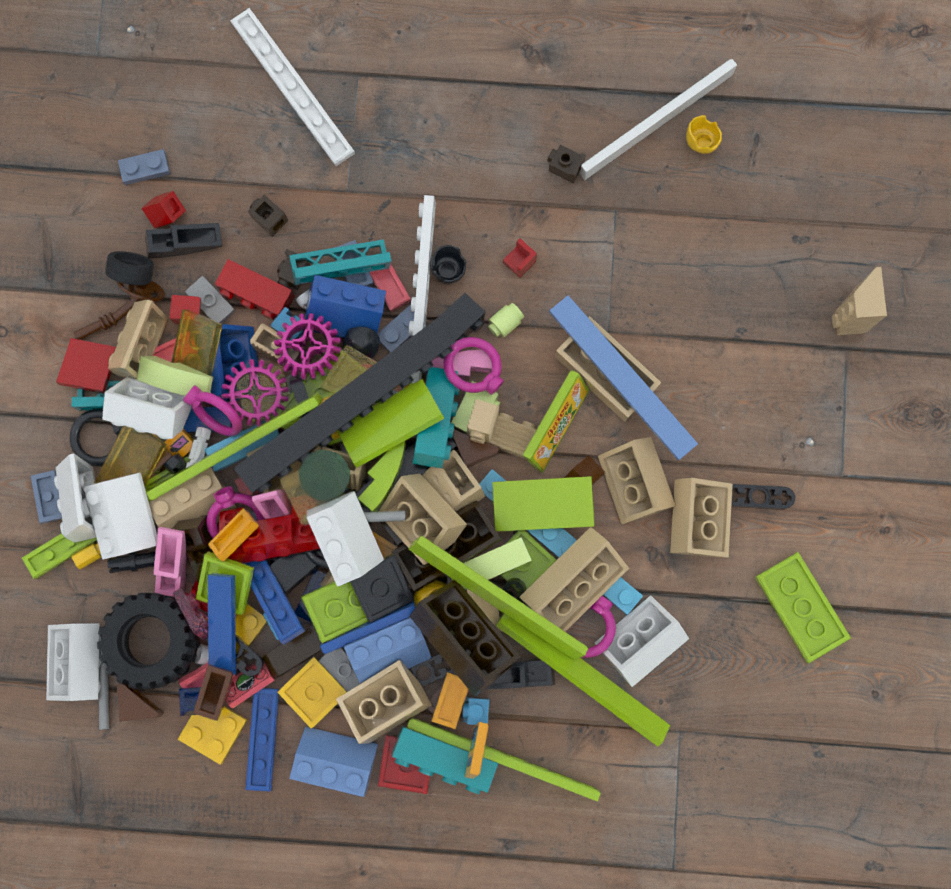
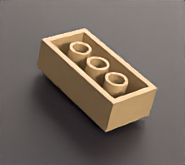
(575, 359)

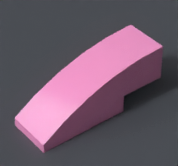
(467, 361)
(273, 504)
(170, 561)

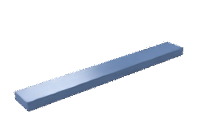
(623, 378)

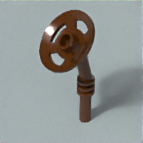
(136, 293)

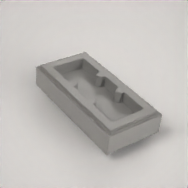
(211, 301)
(340, 668)

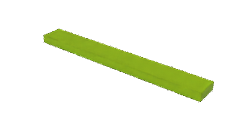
(234, 446)
(61, 549)
(498, 598)
(590, 682)
(506, 759)

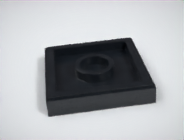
(382, 589)

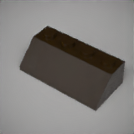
(474, 539)
(464, 636)

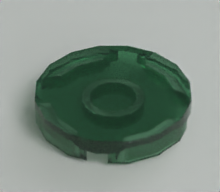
(324, 475)

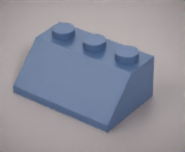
(385, 647)
(334, 761)

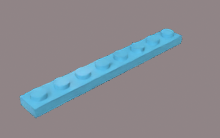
(559, 541)

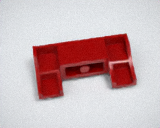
(272, 537)

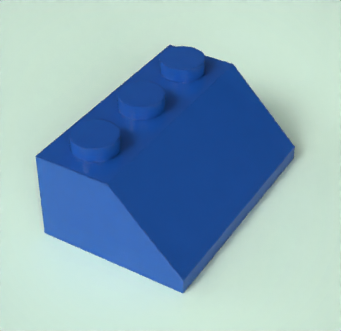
(345, 304)
(232, 349)

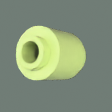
(505, 320)

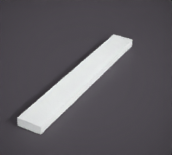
(292, 87)
(657, 119)

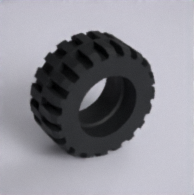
(116, 641)

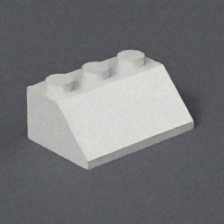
(145, 408)
(71, 477)
(121, 515)
(345, 538)
(644, 640)
(73, 662)

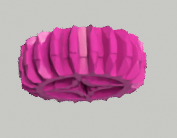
(296, 344)
(252, 371)

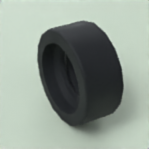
(129, 268)

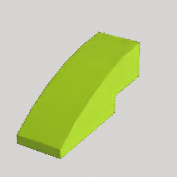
(384, 476)

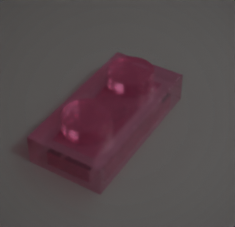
(197, 621)

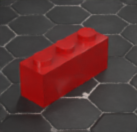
(253, 290)

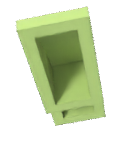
(172, 376)
(500, 559)

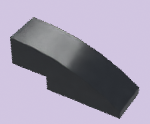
(182, 240)
(525, 675)

